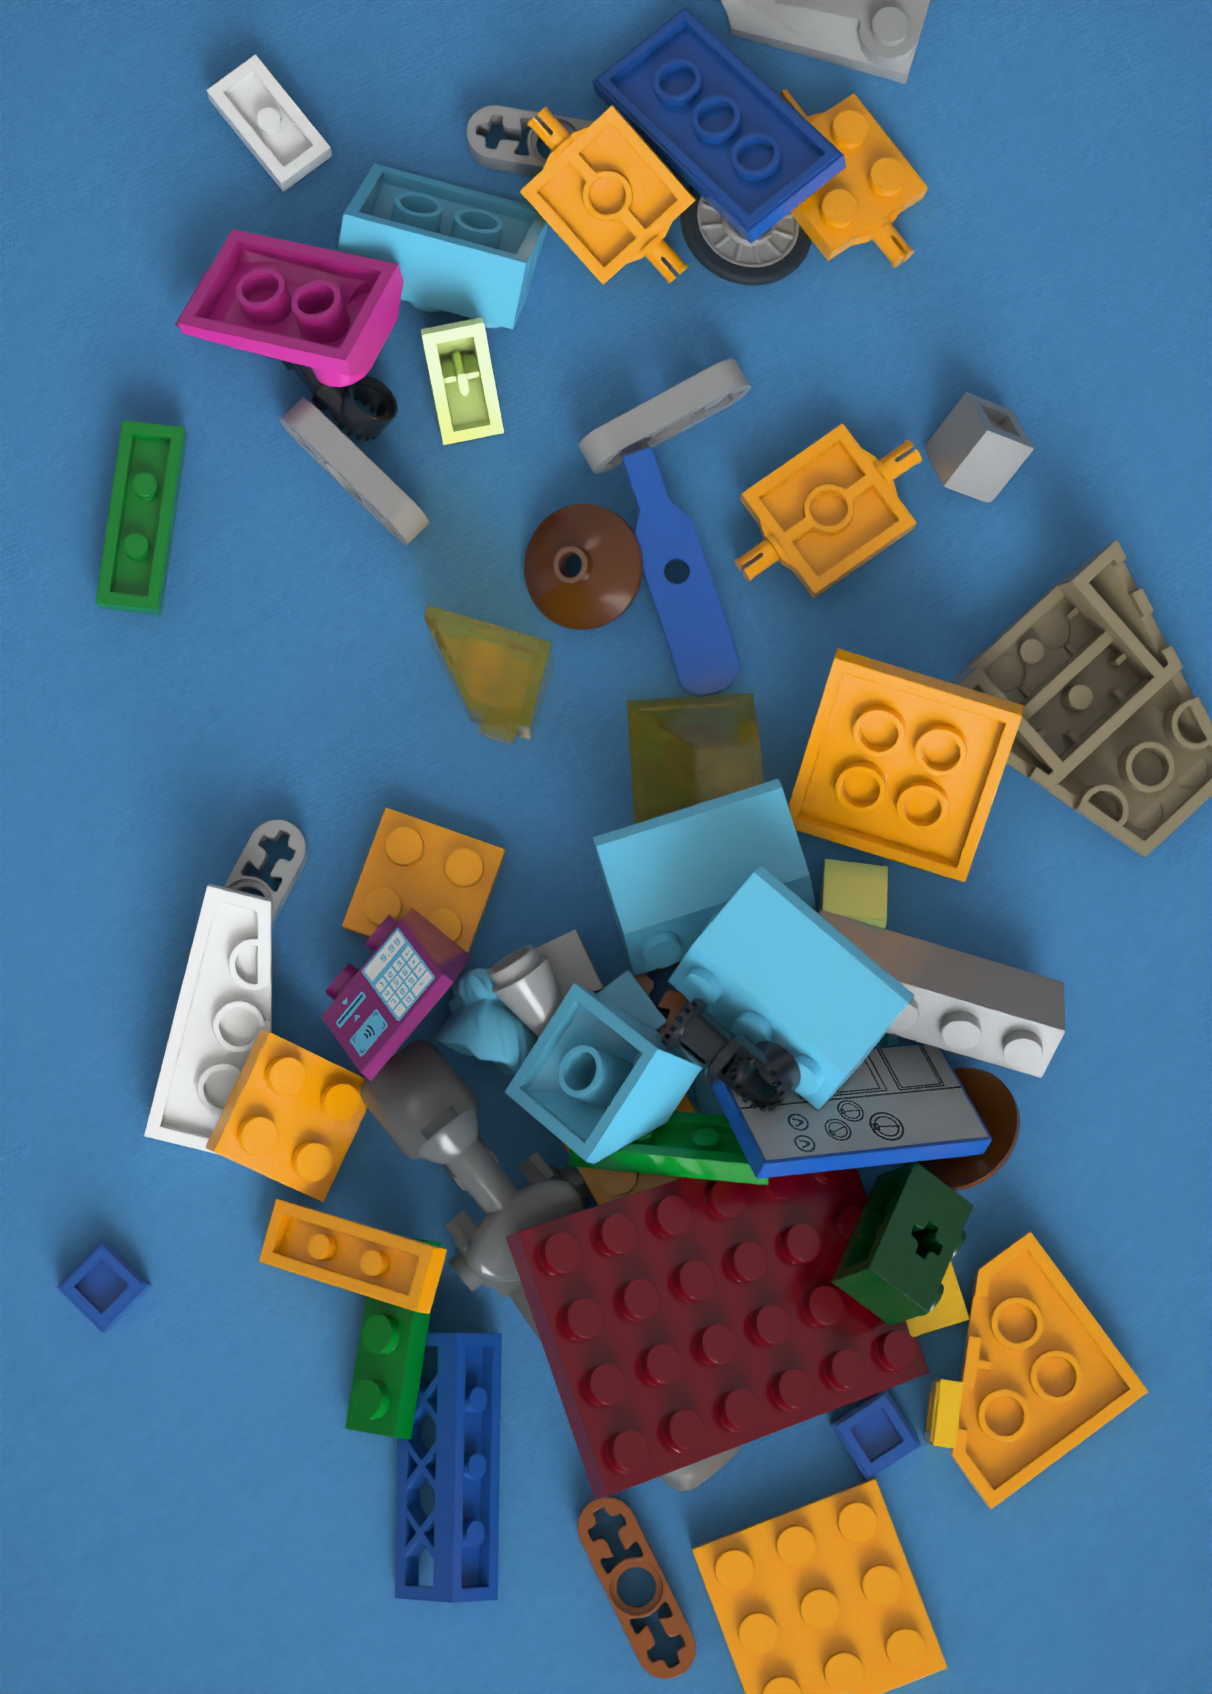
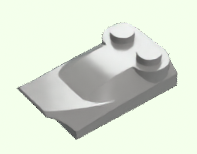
(854, 34)

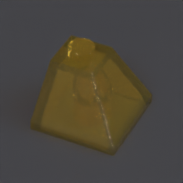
(493, 672)
(691, 751)

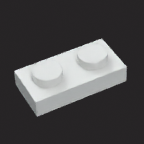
(269, 123)

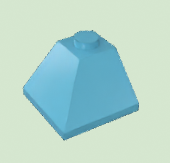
(600, 1077)

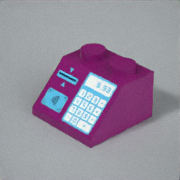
(393, 989)

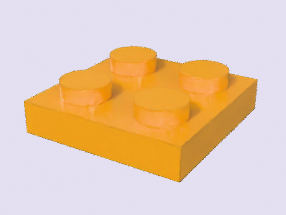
(427, 869)
(290, 1116)

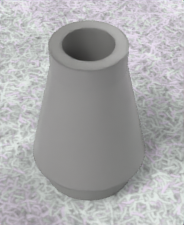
(527, 987)

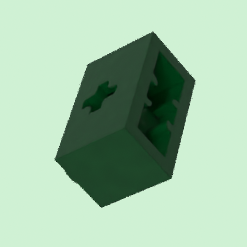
(903, 1244)

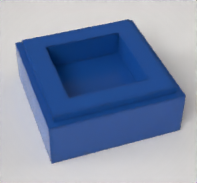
(103, 1286)
(875, 1434)

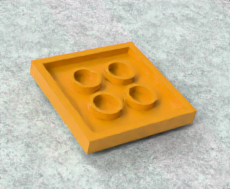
(903, 765)
(821, 1600)

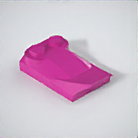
(297, 305)

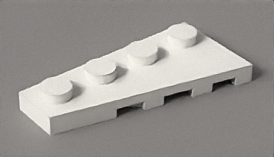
(216, 1016)

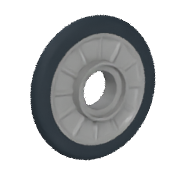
(735, 259)

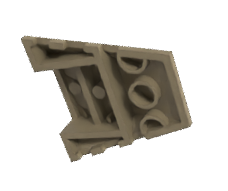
(1102, 704)

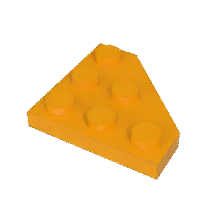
(1032, 1373)

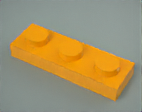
(353, 1256)

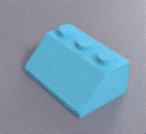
(451, 243)
(685, 866)
(791, 980)

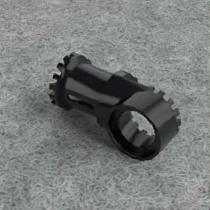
(343, 405)
(733, 1057)

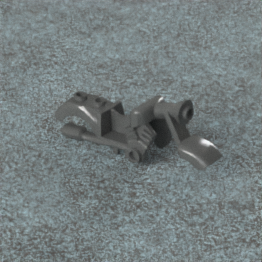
(436, 1119)

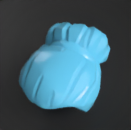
(484, 1024)

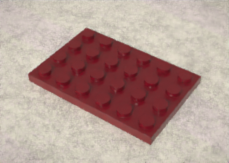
(704, 1319)

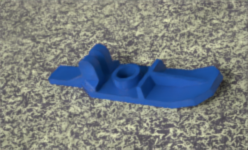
(689, 610)

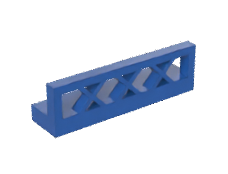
(460, 1469)

